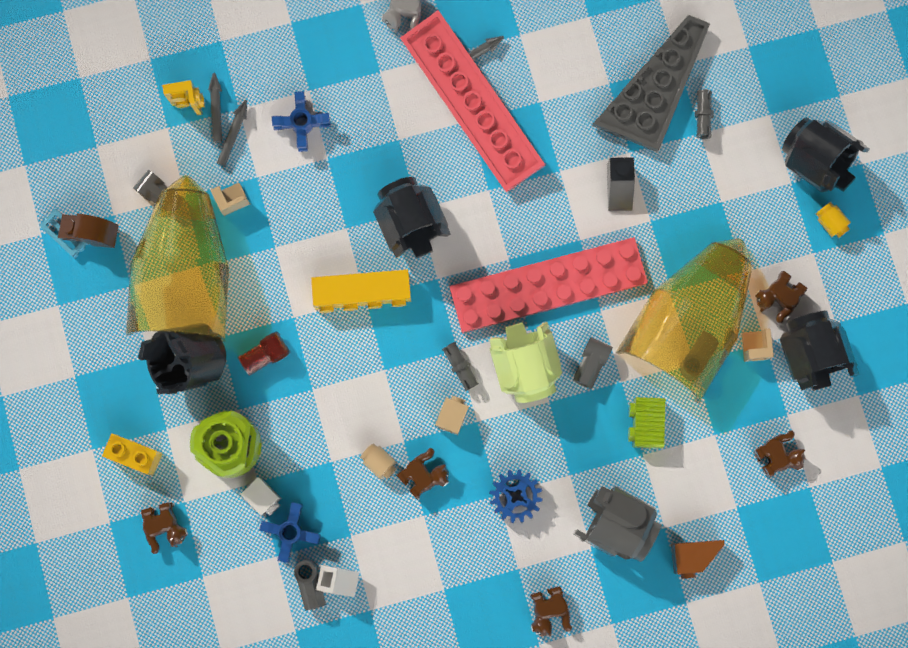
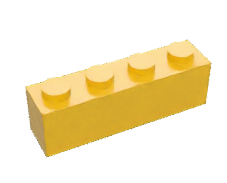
(361, 290)

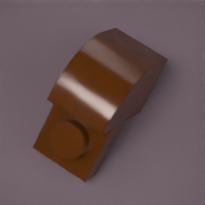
(88, 229)

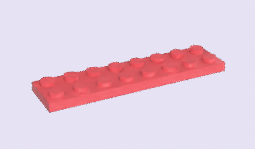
(472, 101)
(548, 285)

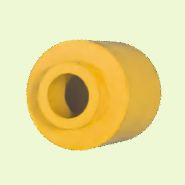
(833, 220)

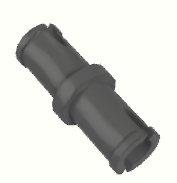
(704, 114)
(460, 366)

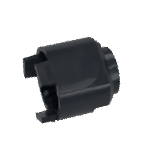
(822, 154)
(409, 217)
(815, 349)
(183, 360)

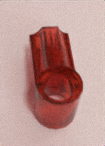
(270, 350)

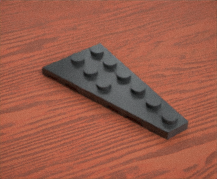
(651, 97)

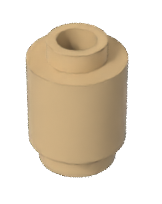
(378, 461)

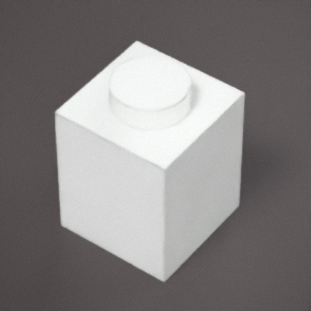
(261, 497)
(337, 581)

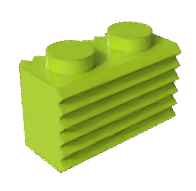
(648, 422)

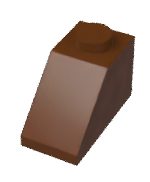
(694, 556)

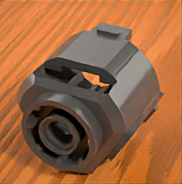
(621, 525)

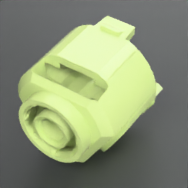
(526, 362)

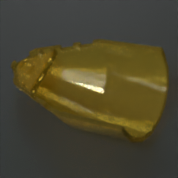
(179, 267)
(694, 316)

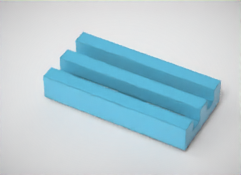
(50, 219)

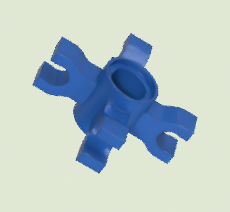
(288, 122)
(293, 519)

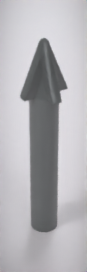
(489, 45)
(215, 89)
(240, 115)

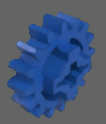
(522, 485)

